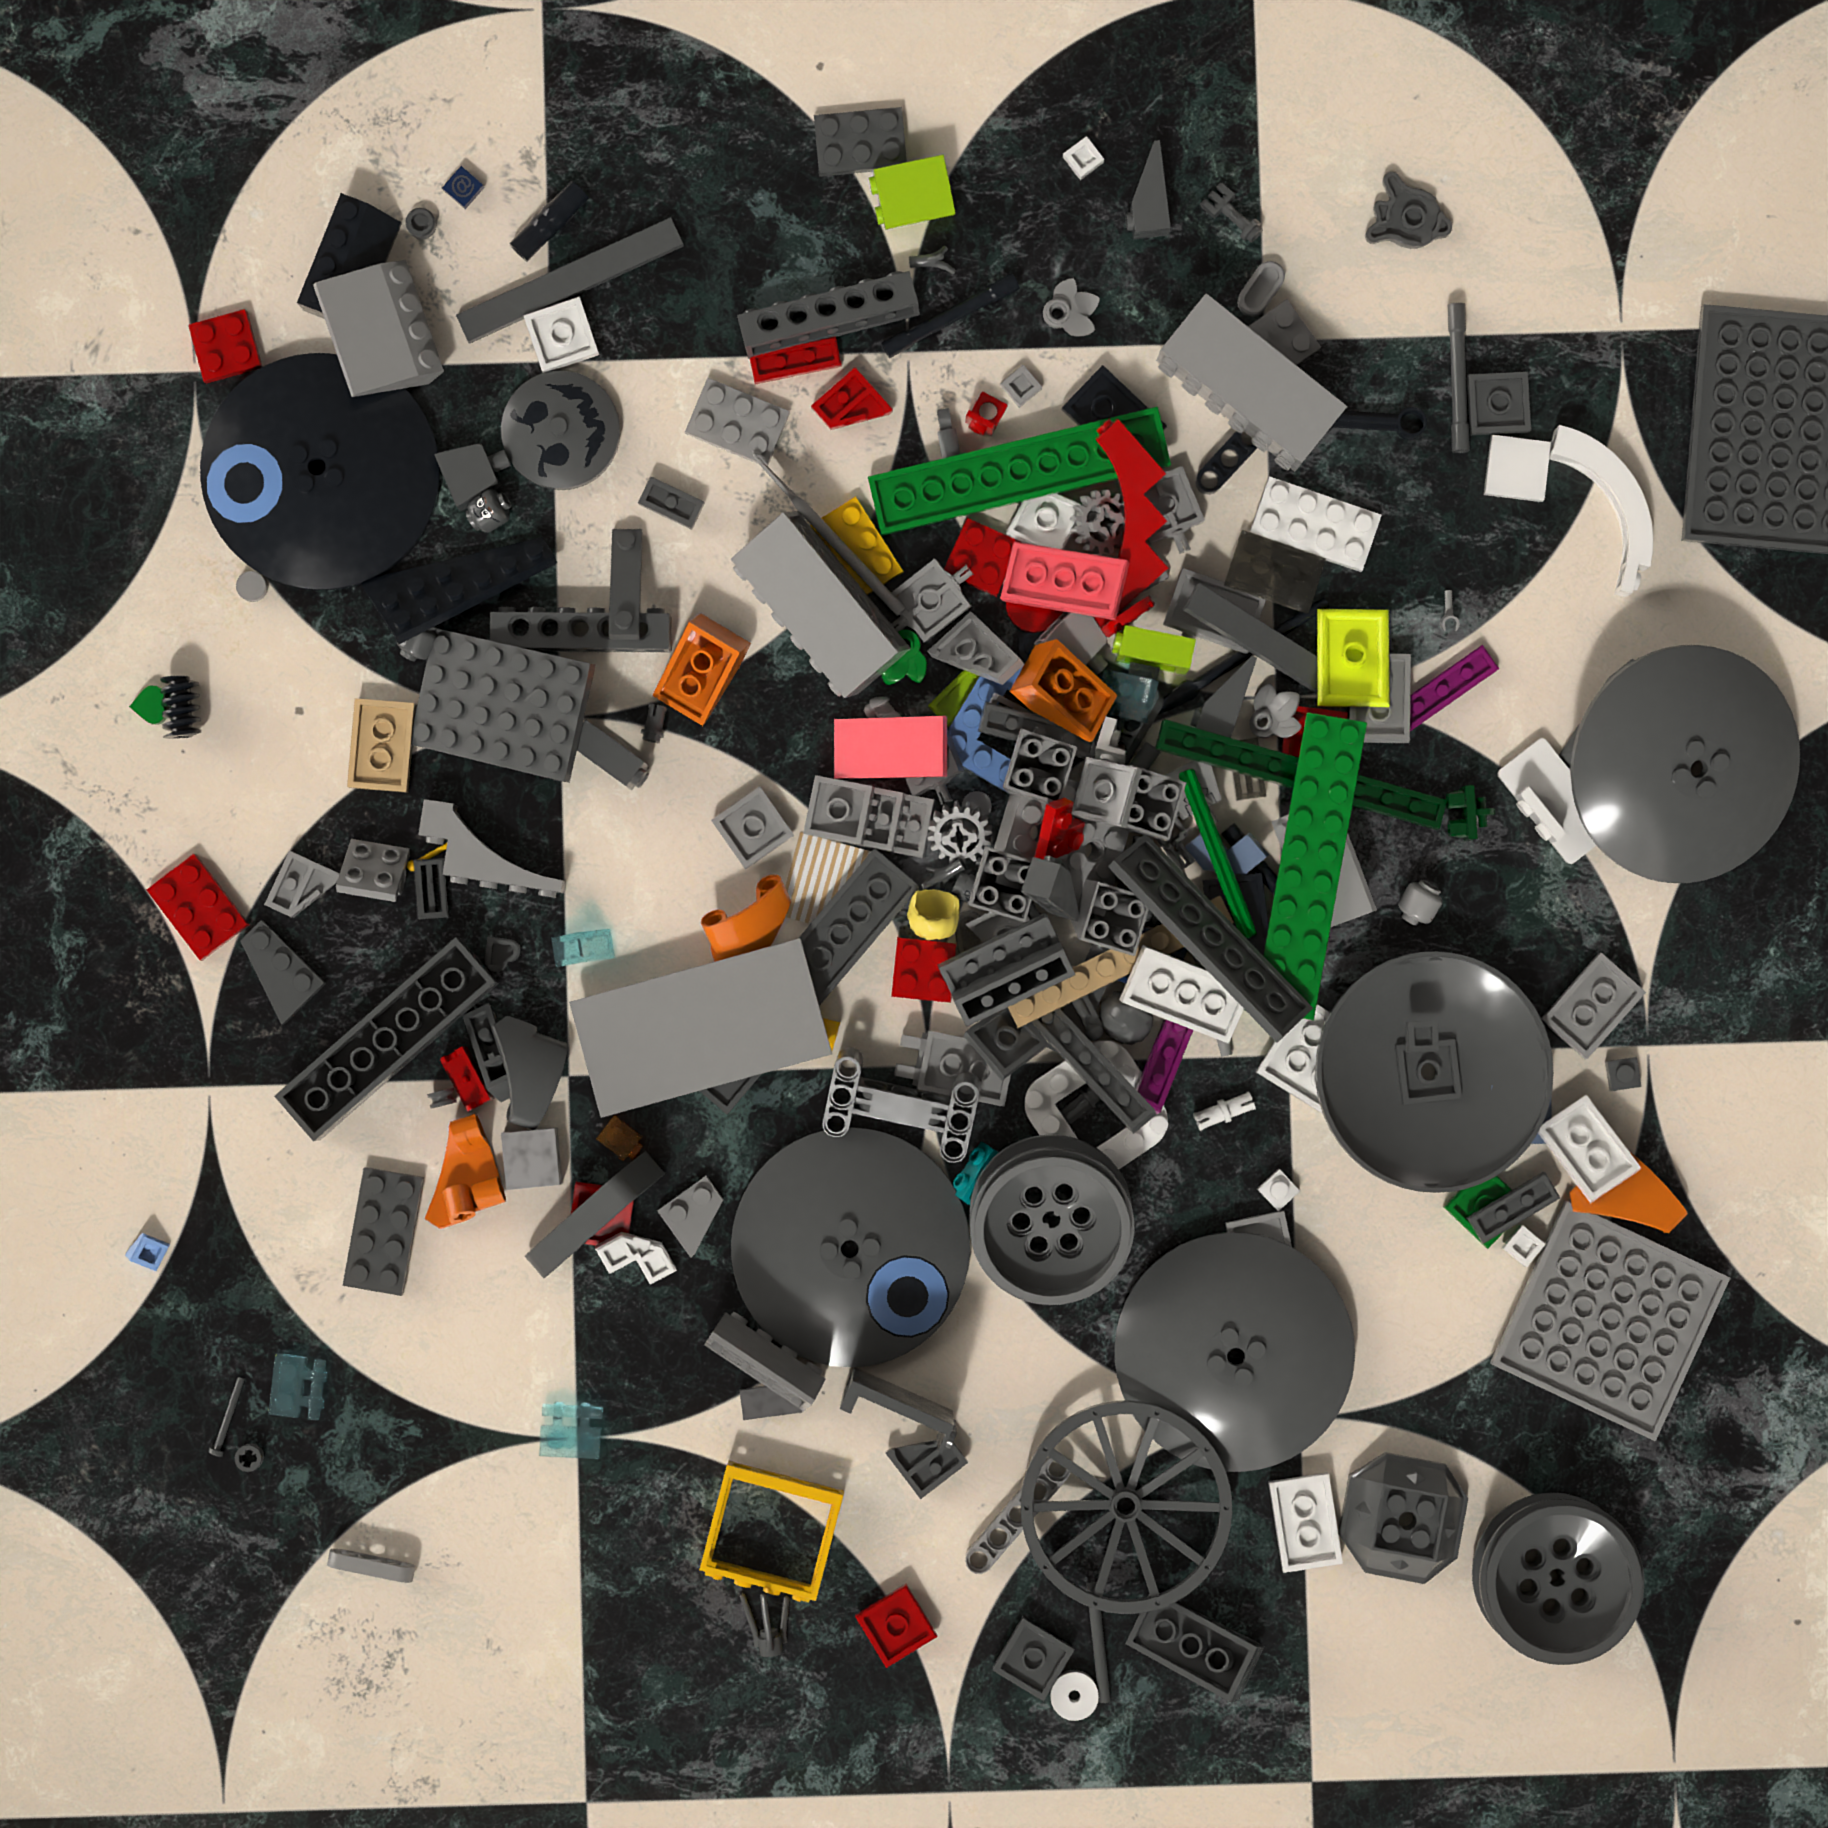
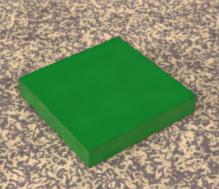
(1474, 1198)

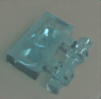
(288, 1386)
(571, 1440)

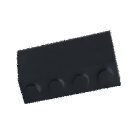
(352, 241)

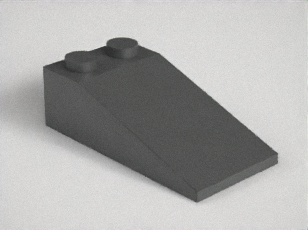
(1197, 1648)

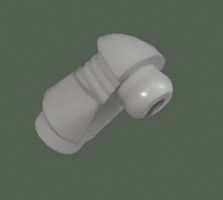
(880, 708)

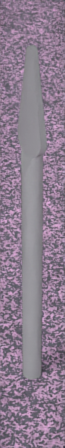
(837, 544)

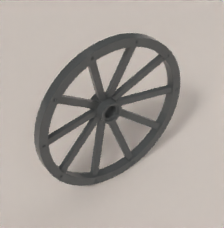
(1096, 1599)

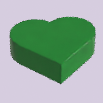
(149, 705)

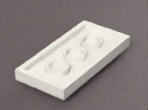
(1315, 523)
(1181, 994)

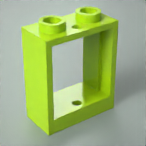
(1154, 649)

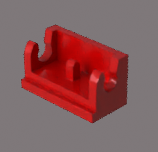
(466, 1078)

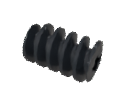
(180, 707)

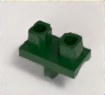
(1467, 826)

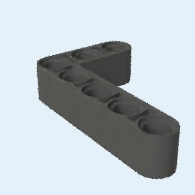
(594, 1214)

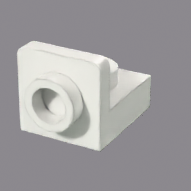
(1108, 741)

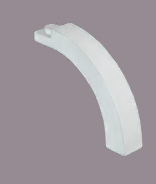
(1623, 492)

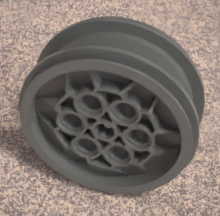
(1056, 1269)
(1610, 1584)

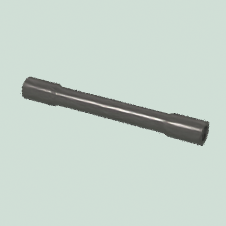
(1457, 330)

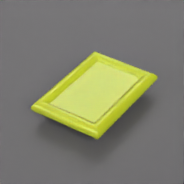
(1353, 658)

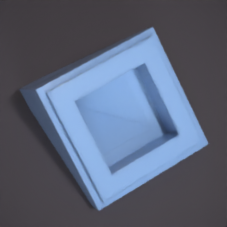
(147, 1251)

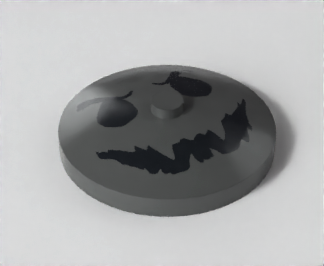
(560, 430)

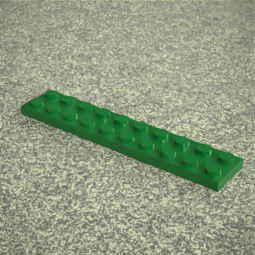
(1006, 473)
(1314, 851)

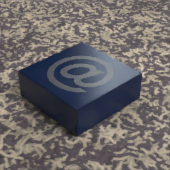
(463, 187)

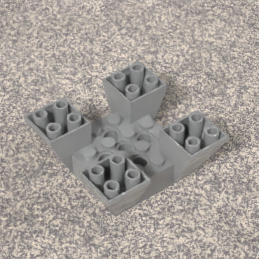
(1040, 776)

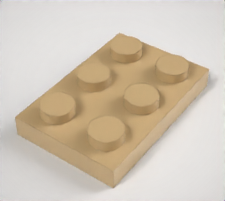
(381, 745)

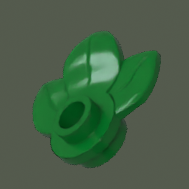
(911, 664)

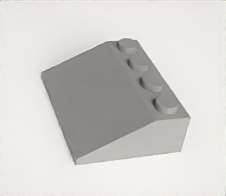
(379, 329)
(765, 1361)

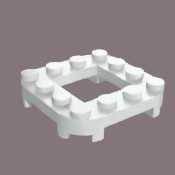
(1063, 1080)

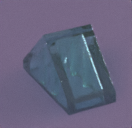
(583, 947)

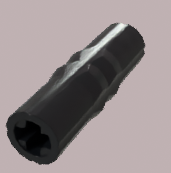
(549, 220)

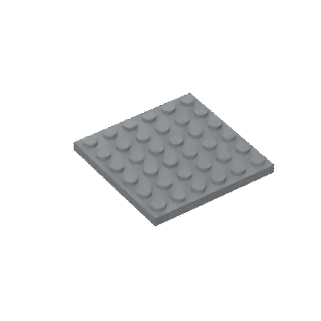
(1610, 1321)

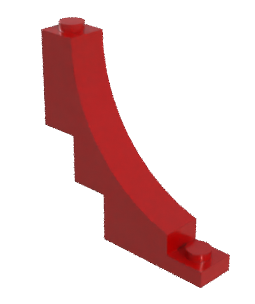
(1136, 475)

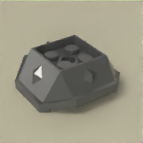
(1372, 1511)

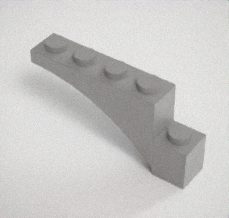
(472, 859)

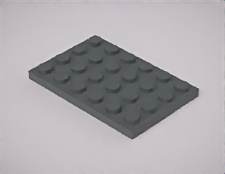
(502, 705)

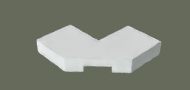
(626, 1248)

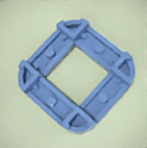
(973, 753)

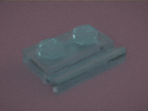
(1133, 693)

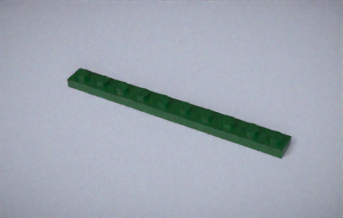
(1282, 768)

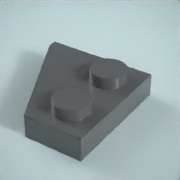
(924, 1466)

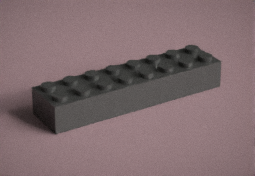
(387, 1039)

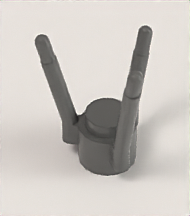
(769, 1640)

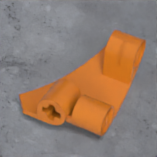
(752, 927)
(467, 1177)
(1637, 1199)

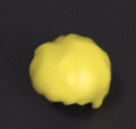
(933, 914)

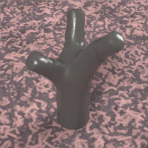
(931, 260)
(943, 874)

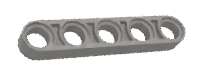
(1011, 1527)

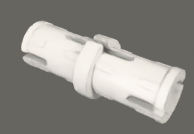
(1224, 1111)

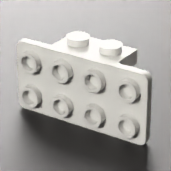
(1544, 793)

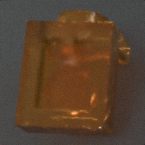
(621, 1139)

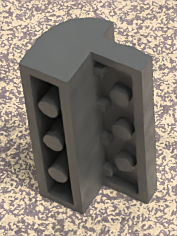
(1006, 969)

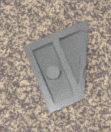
(299, 884)
(692, 1213)

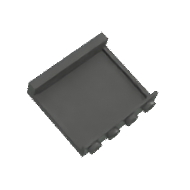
(901, 1402)

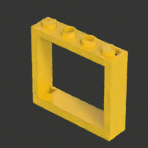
(745, 1576)

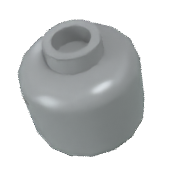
(1420, 902)

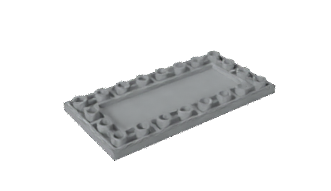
(700, 1027)

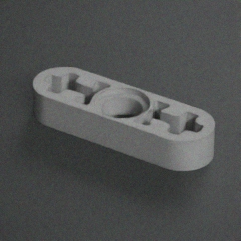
(371, 1565)

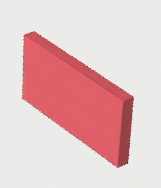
(1065, 580)
(890, 747)

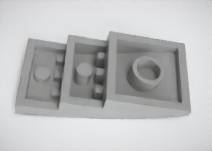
(869, 816)

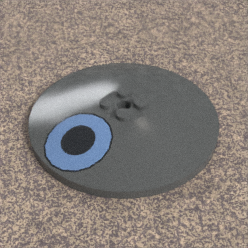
(862, 1191)

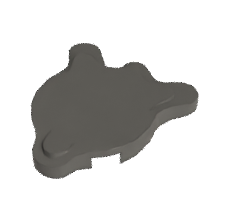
(1408, 217)

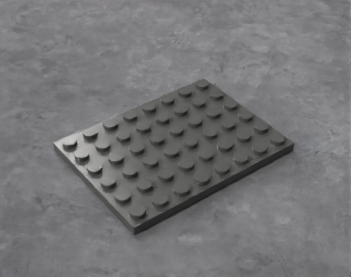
(1759, 431)

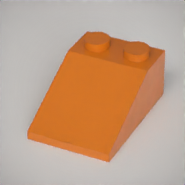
(701, 668)
(1063, 690)

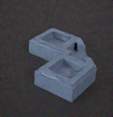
(1242, 855)

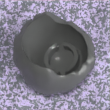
(1124, 1021)

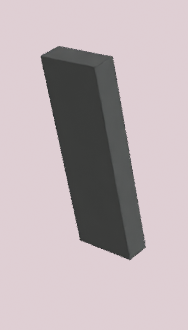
(1513, 1207)

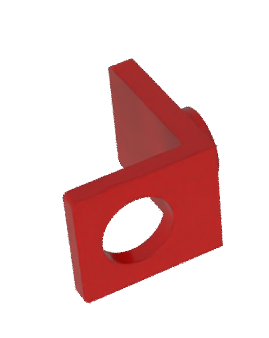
(981, 425)

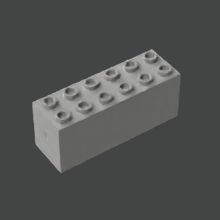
(1249, 383)
(819, 604)

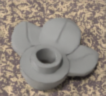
(1075, 309)
(1278, 710)

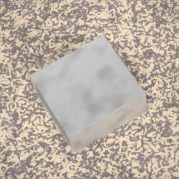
(531, 1158)

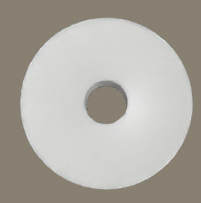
(1081, 1707)

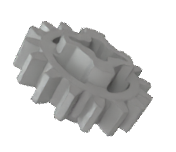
(1091, 514)
(972, 826)

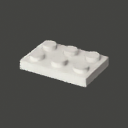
(1588, 1149)
(1305, 1522)

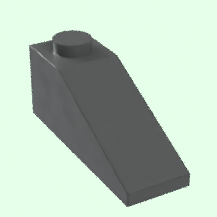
(1149, 206)
(1223, 707)
(1051, 887)
(487, 1050)

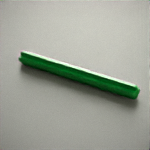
(1217, 853)

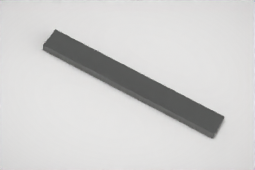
(570, 280)

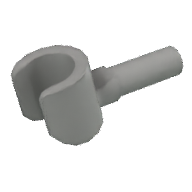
(1449, 612)

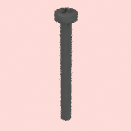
(216, 1450)

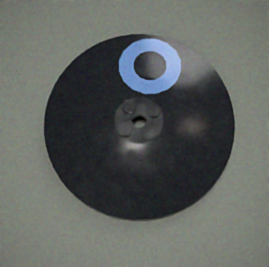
(326, 526)

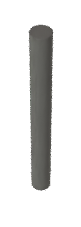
(1099, 1649)

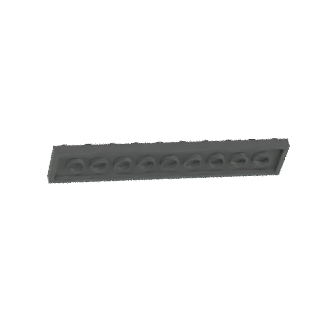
(839, 939)

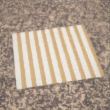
(818, 874)

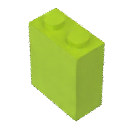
(912, 192)

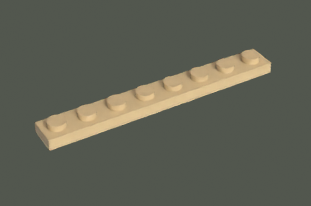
(1096, 974)

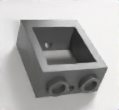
(612, 756)

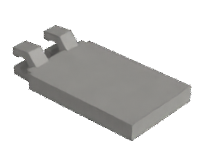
(943, 1059)

